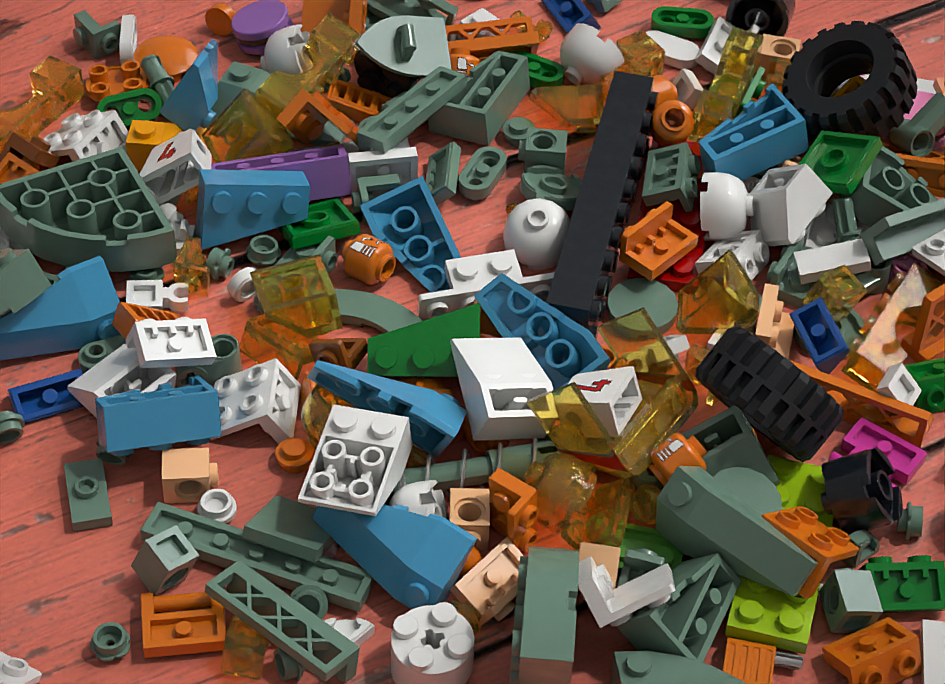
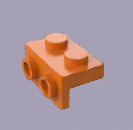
(655, 242)

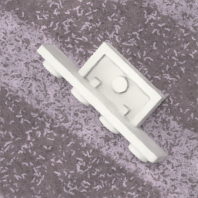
(473, 273)

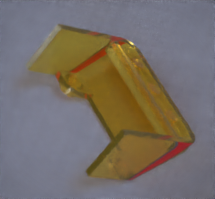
(665, 404)

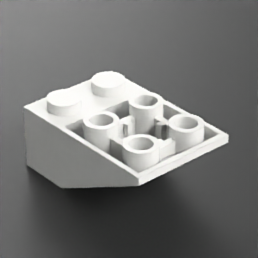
(496, 385)
(357, 460)

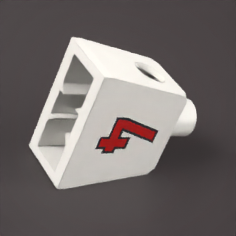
(175, 165)
(612, 395)

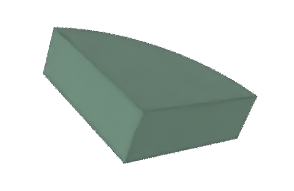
(867, 547)

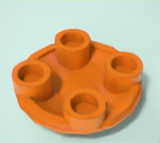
(174, 51)
(115, 79)

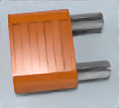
(756, 661)

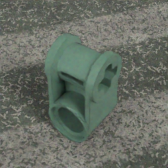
(226, 363)

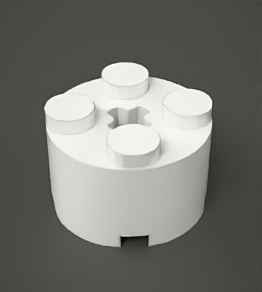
(432, 646)

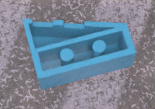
(248, 203)

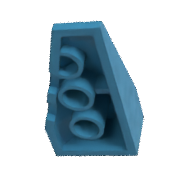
(65, 315)
(403, 551)

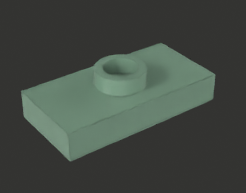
(443, 172)
(88, 494)

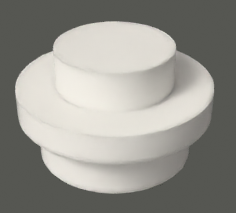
(217, 505)

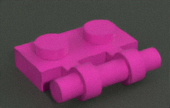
(903, 456)

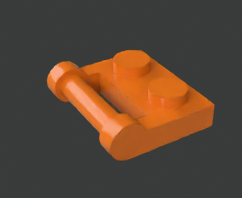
(182, 630)

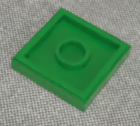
(841, 159)
(323, 220)

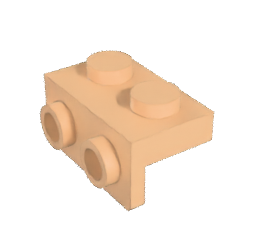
(491, 582)

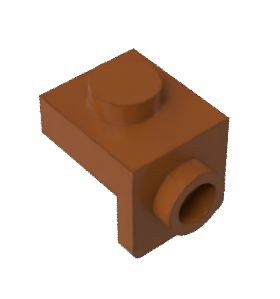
(33, 148)
(339, 351)

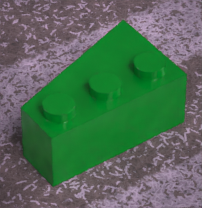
(422, 347)

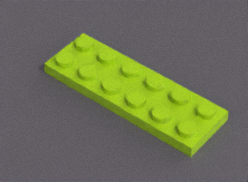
(768, 614)

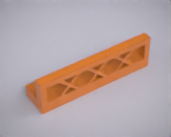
(487, 46)
(888, 413)

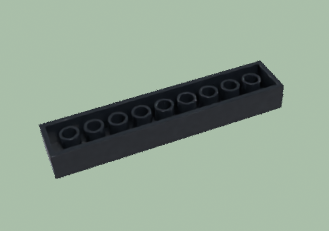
(603, 201)

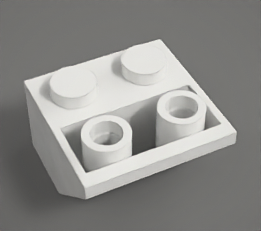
(787, 203)
(118, 374)

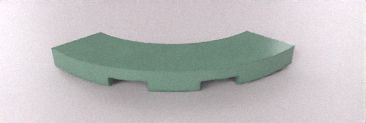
(373, 310)

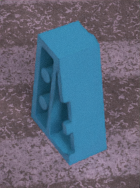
(755, 139)
(158, 417)

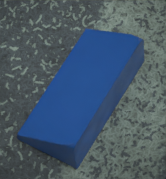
(570, 13)
(820, 335)
(44, 397)

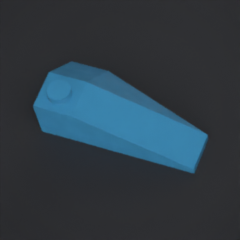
(196, 92)
(414, 230)
(553, 338)
(431, 415)

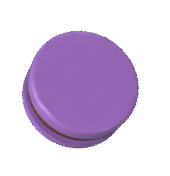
(257, 23)

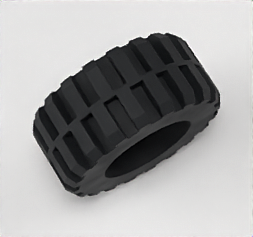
(839, 56)
(770, 393)

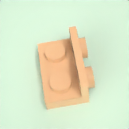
(773, 325)

